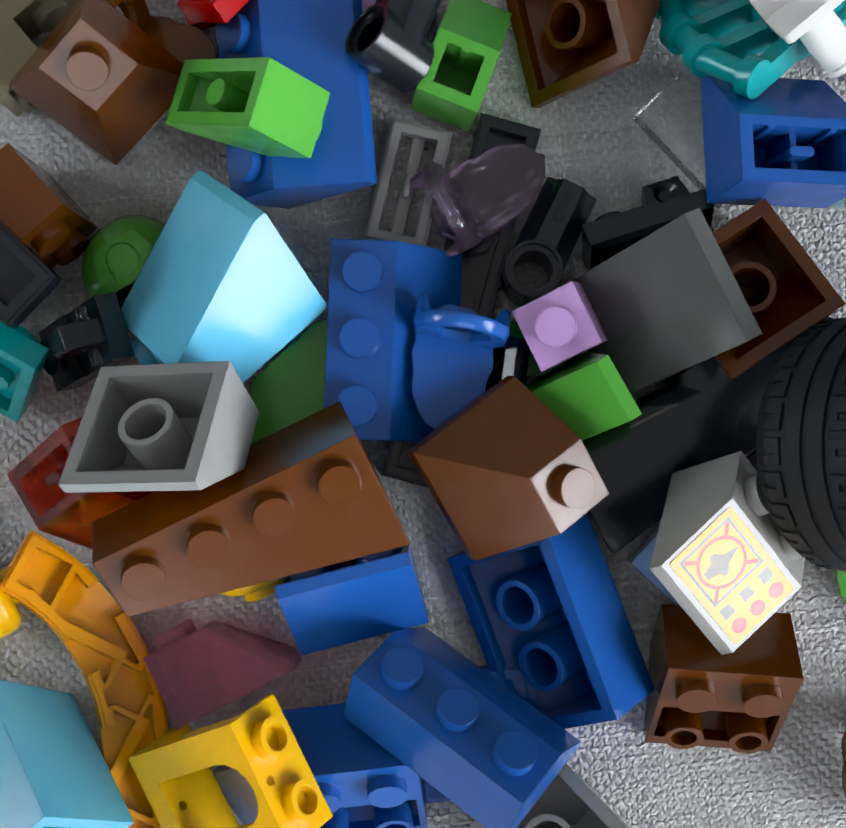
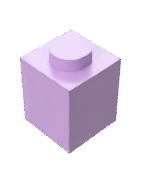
(560, 325)

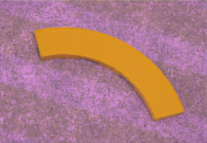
(105, 650)

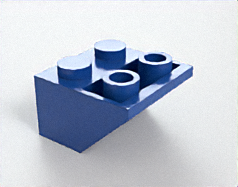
(775, 146)
(353, 600)
(355, 773)

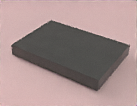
(668, 303)

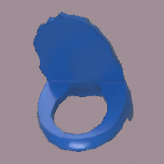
(452, 357)

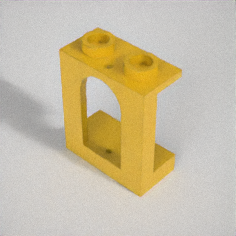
(258, 745)

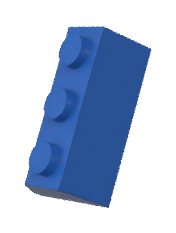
(311, 42)
(373, 330)
(558, 620)
(457, 727)

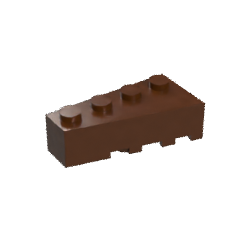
(291, 510)

